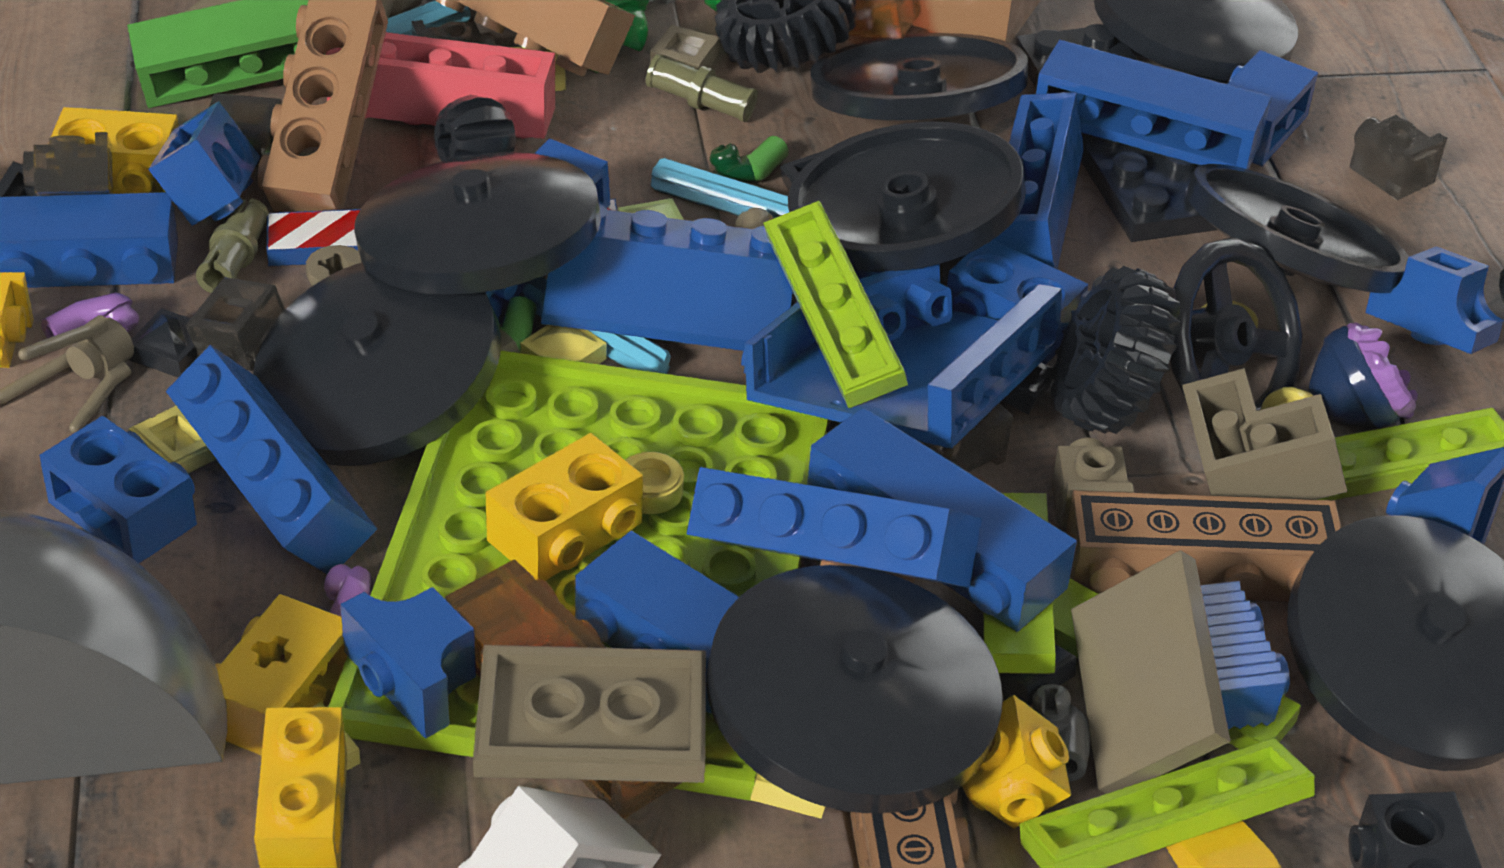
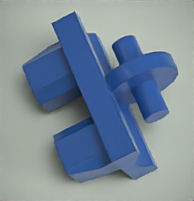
(907, 298)

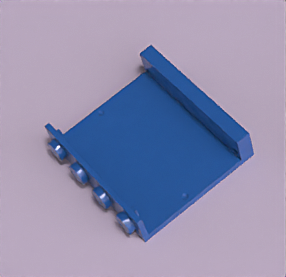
(950, 369)

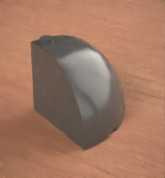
(96, 661)

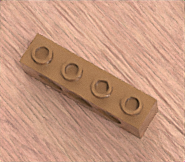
(335, 126)

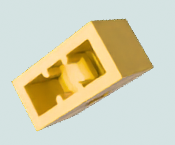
(282, 661)

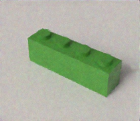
(213, 49)

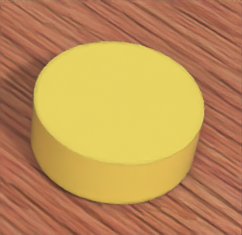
(661, 481)

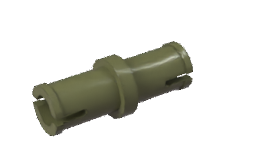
(701, 88)
(233, 244)

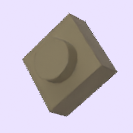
(687, 47)

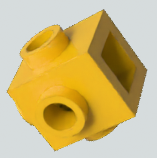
(1023, 767)

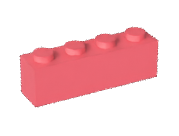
(425, 74)

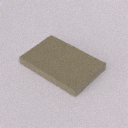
(1149, 674)
(591, 714)

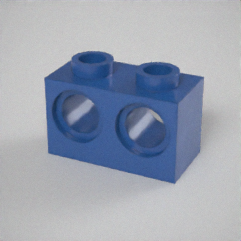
(206, 165)
(998, 277)
(119, 489)

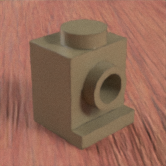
(1086, 467)

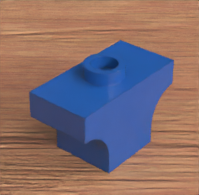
(1441, 302)
(410, 653)

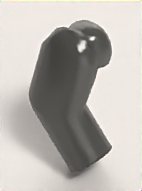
(1055, 705)

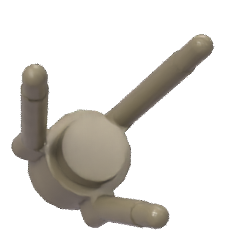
(95, 352)

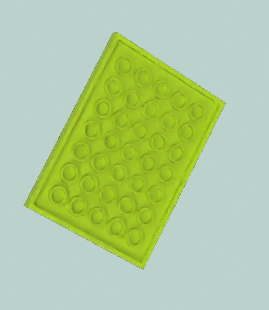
(522, 418)

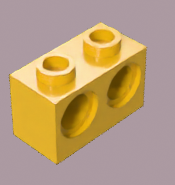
(134, 140)
(564, 507)
(301, 788)

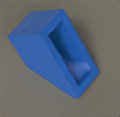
(1455, 493)

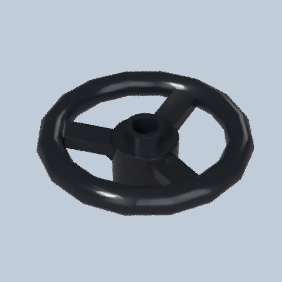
(1225, 332)

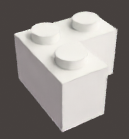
(559, 832)

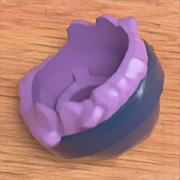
(1359, 380)

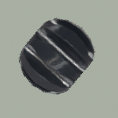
(473, 127)

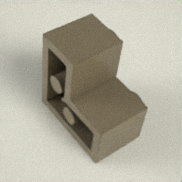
(1263, 452)

